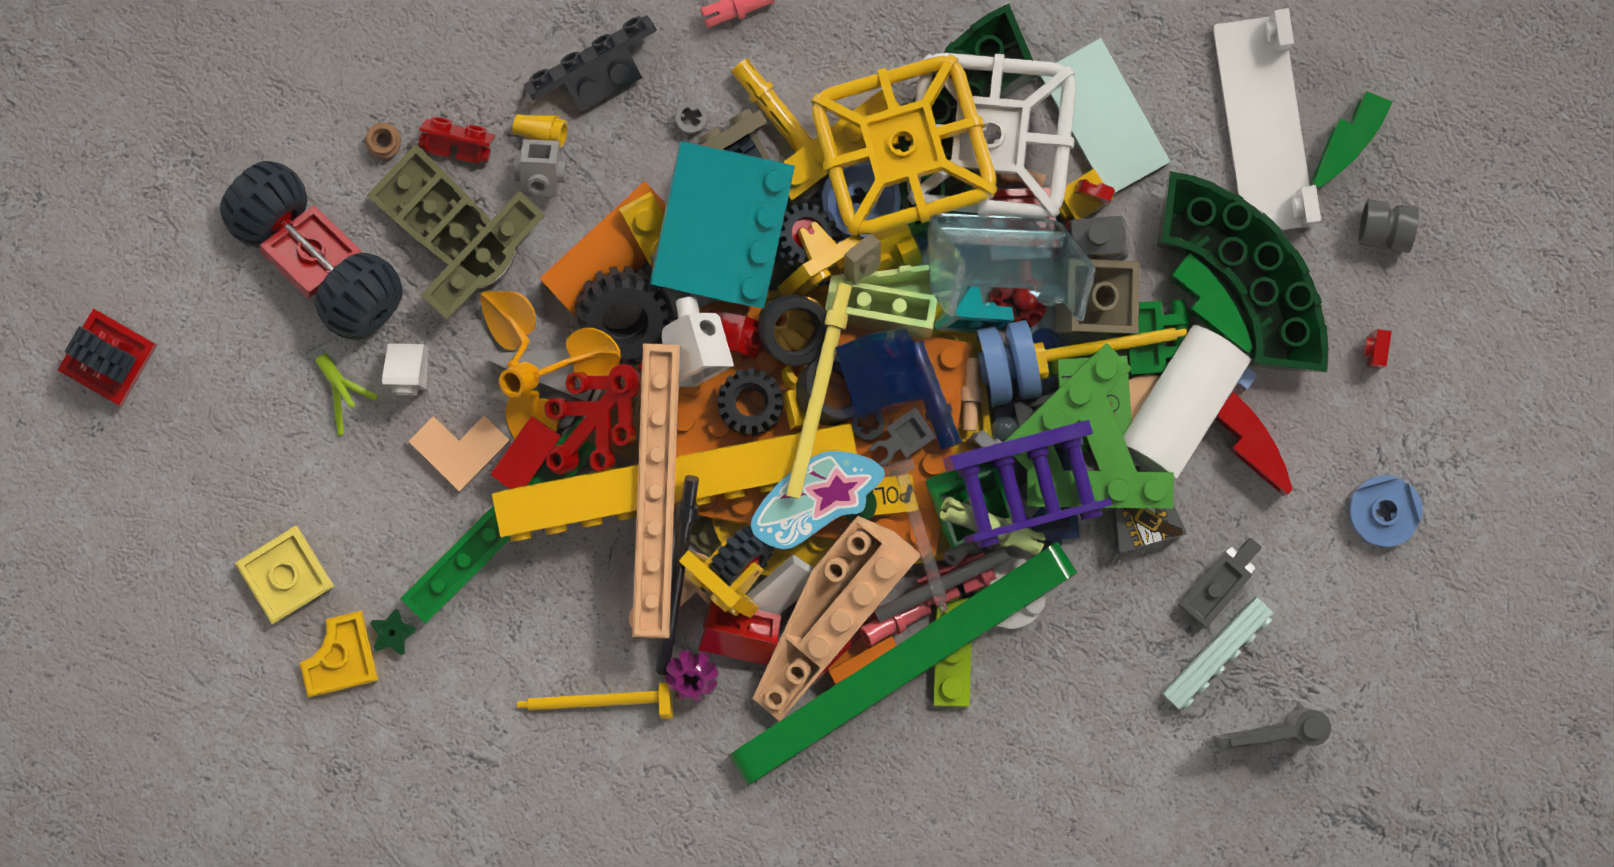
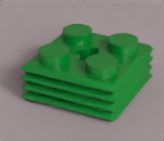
(951, 485)

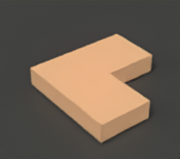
(463, 458)

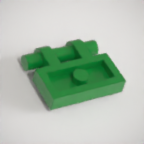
(1152, 357)

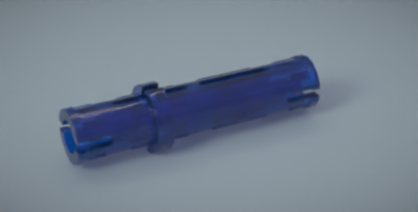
(936, 406)

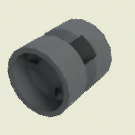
(1393, 226)

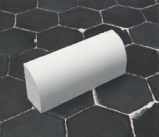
(1185, 401)

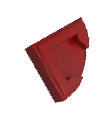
(1100, 193)

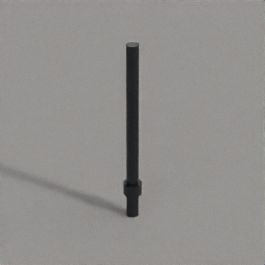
(686, 514)

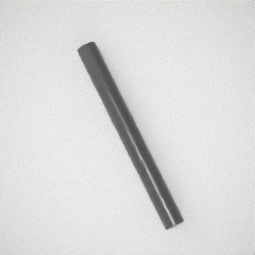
(949, 580)

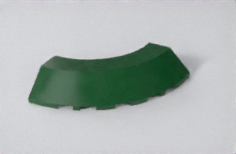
(1255, 265)

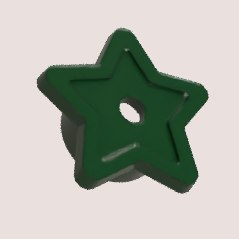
(397, 641)

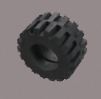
(622, 287)

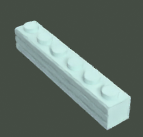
(1216, 654)

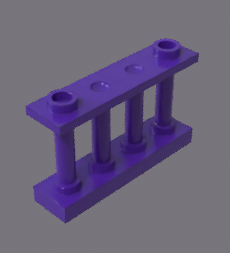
(1002, 457)

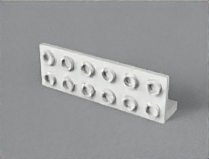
(1265, 118)

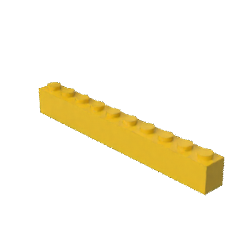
(615, 490)

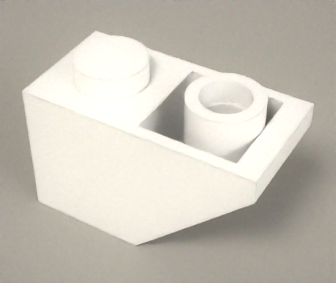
(406, 368)

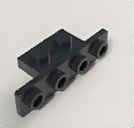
(596, 70)

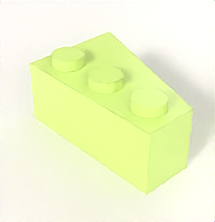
(890, 301)

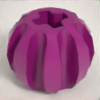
(691, 686)

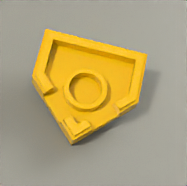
(898, 248)

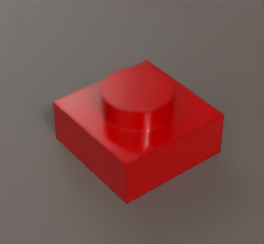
(1377, 348)

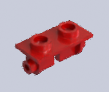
(470, 140)

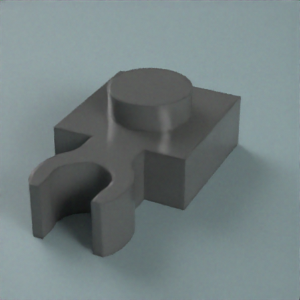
(907, 434)

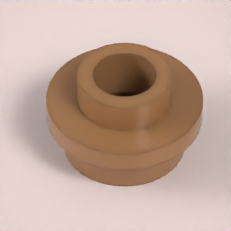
(375, 133)

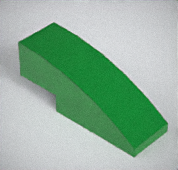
(1351, 137)
(1212, 303)

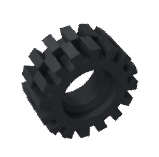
(750, 424)

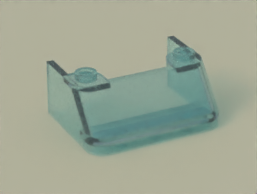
(1007, 255)

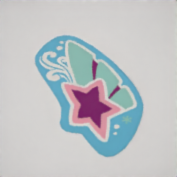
(832, 488)

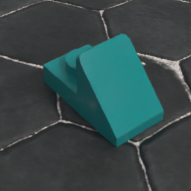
(975, 315)

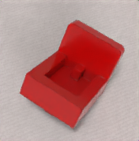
(740, 333)

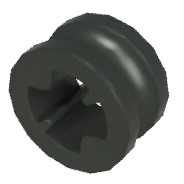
(873, 434)

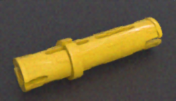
(769, 102)

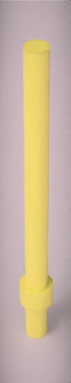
(835, 321)

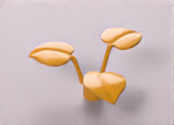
(509, 321)

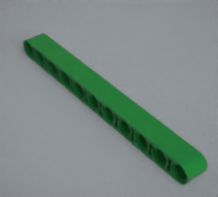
(903, 663)

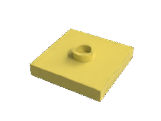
(284, 574)

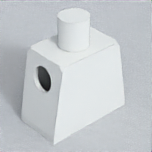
(701, 342)

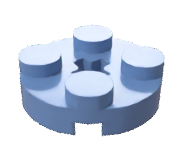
(1402, 522)

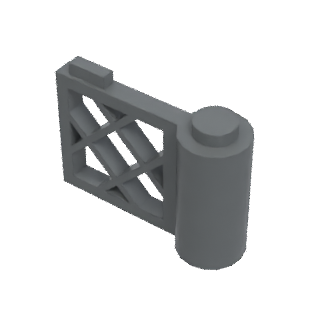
(1301, 725)

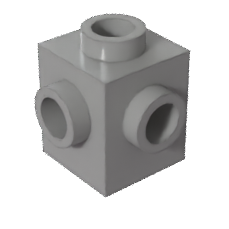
(540, 168)

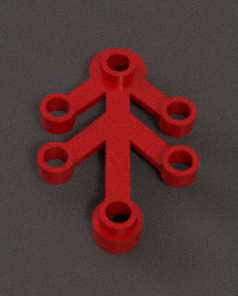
(597, 417)

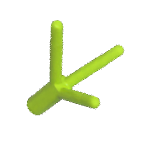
(338, 385)

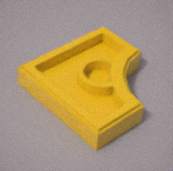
(343, 659)

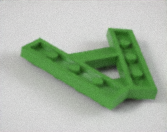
(1086, 399)

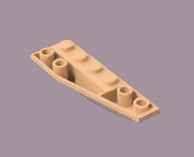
(832, 608)

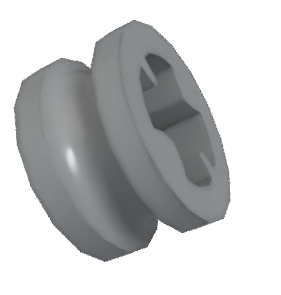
(689, 129)

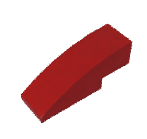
(1254, 443)

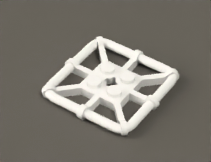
(1012, 122)

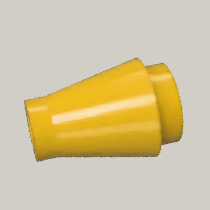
(541, 127)

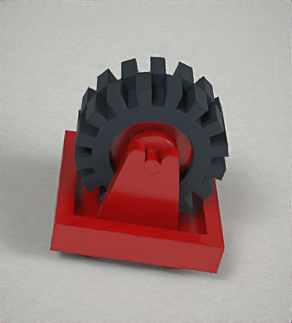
(106, 357)

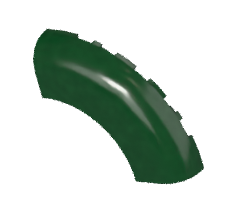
(988, 36)

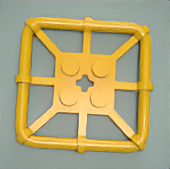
(894, 166)

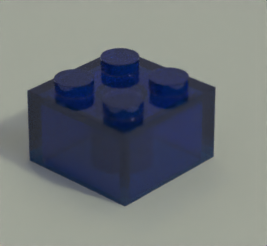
(882, 372)

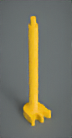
(1044, 356)
(663, 697)

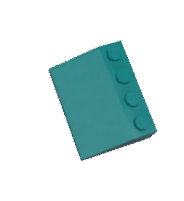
(722, 224)

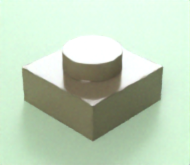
(862, 259)

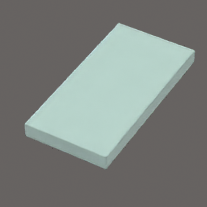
(1109, 120)

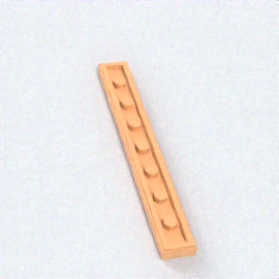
(656, 490)

